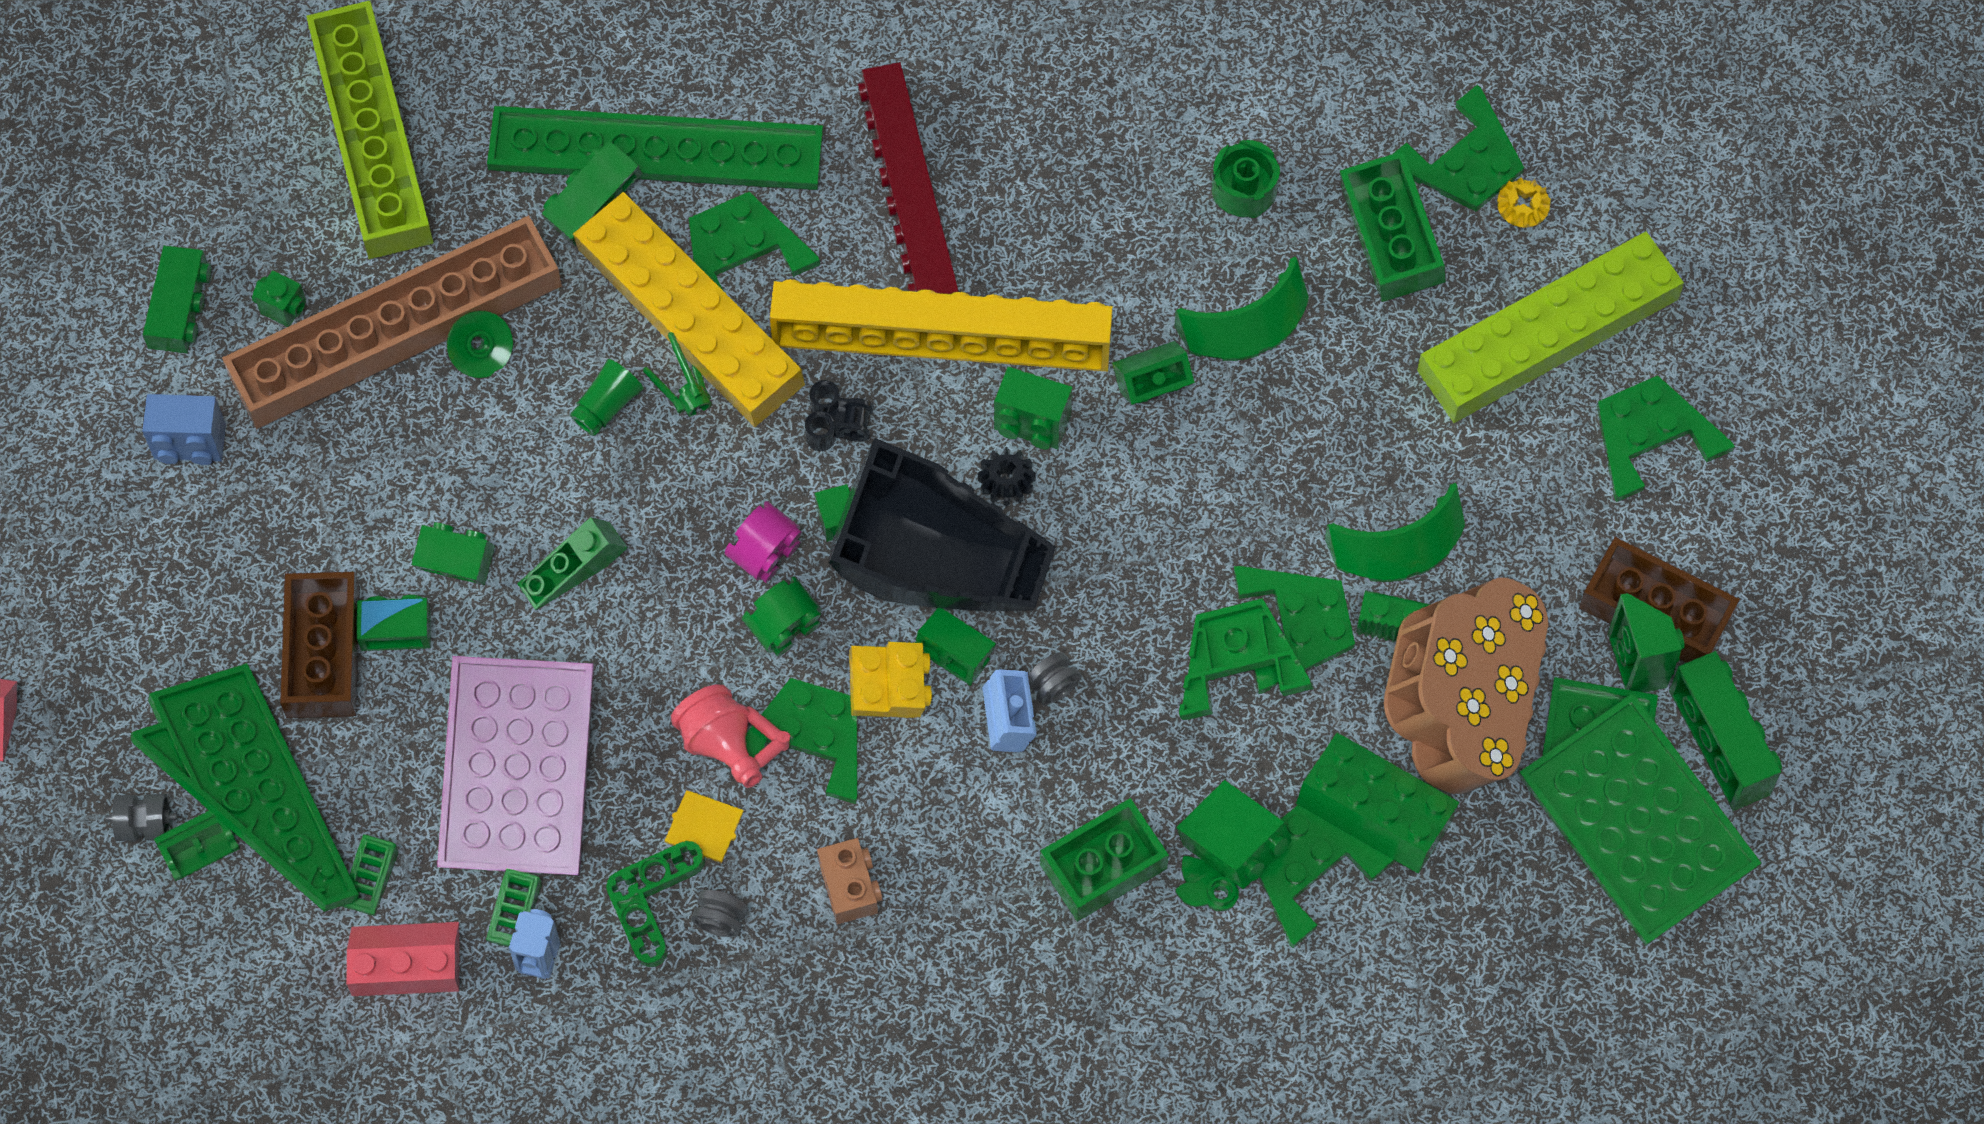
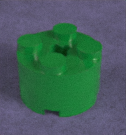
(1245, 179)
(783, 615)

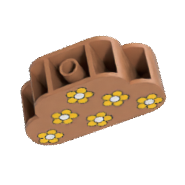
(1468, 683)

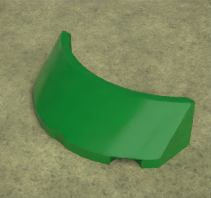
(1249, 329)
(1400, 551)

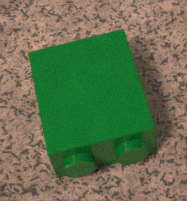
(1234, 834)

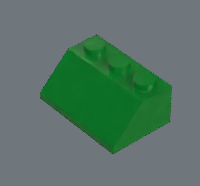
(1644, 645)

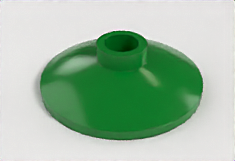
(494, 348)

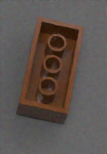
(1693, 604)
(320, 645)

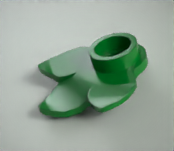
(1202, 883)

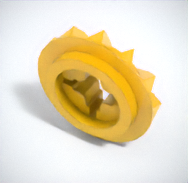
(1522, 215)

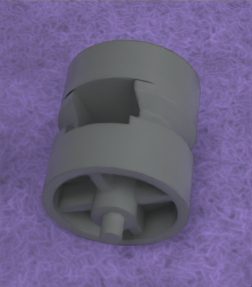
(140, 817)

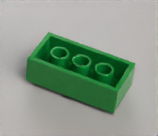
(1392, 226)
(1725, 730)
(1377, 802)

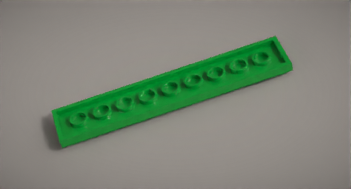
(661, 146)

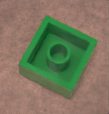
(1032, 408)

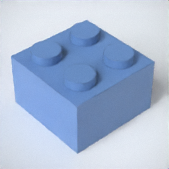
(184, 428)

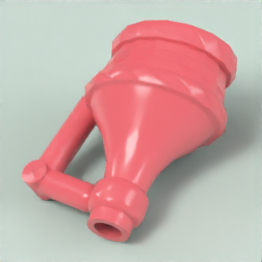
(717, 729)

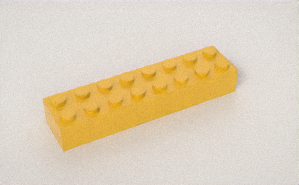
(686, 301)

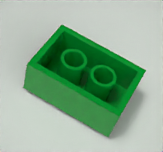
(1103, 859)

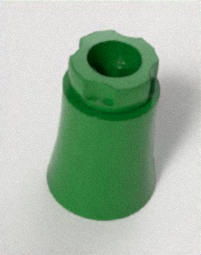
(605, 397)

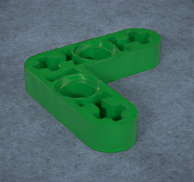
(636, 897)

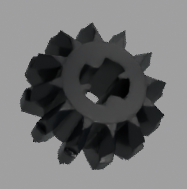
(1006, 488)

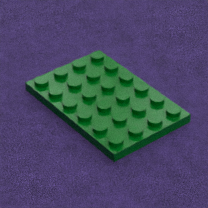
(1639, 819)

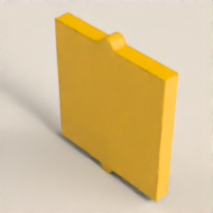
(706, 824)

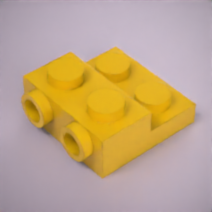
(889, 680)

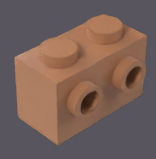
(848, 880)

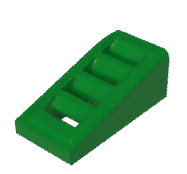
(386, 865)
(530, 898)

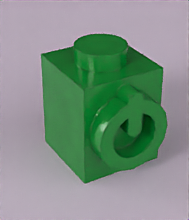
(279, 298)

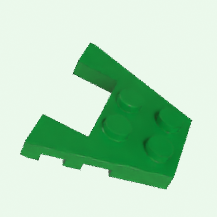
(1477, 164)
(742, 232)
(1647, 419)
(1310, 615)
(1233, 643)
(817, 725)
(1313, 852)

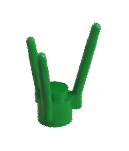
(691, 394)

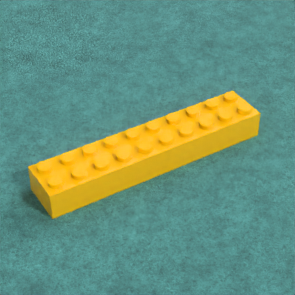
(941, 325)

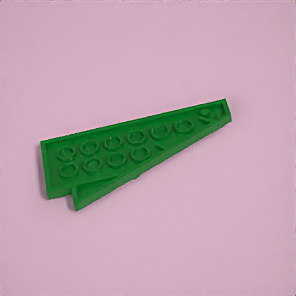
(233, 759)

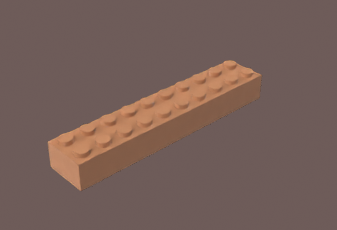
(390, 322)

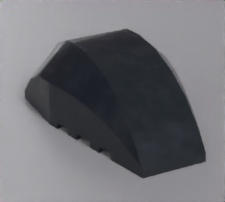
(933, 541)

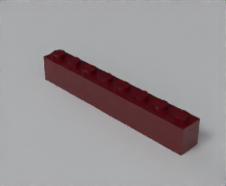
(907, 179)

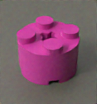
(763, 541)

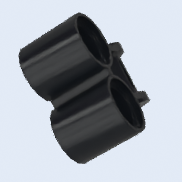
(835, 417)

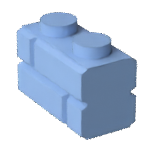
(1009, 710)
(534, 943)

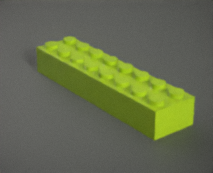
(369, 130)
(1550, 326)

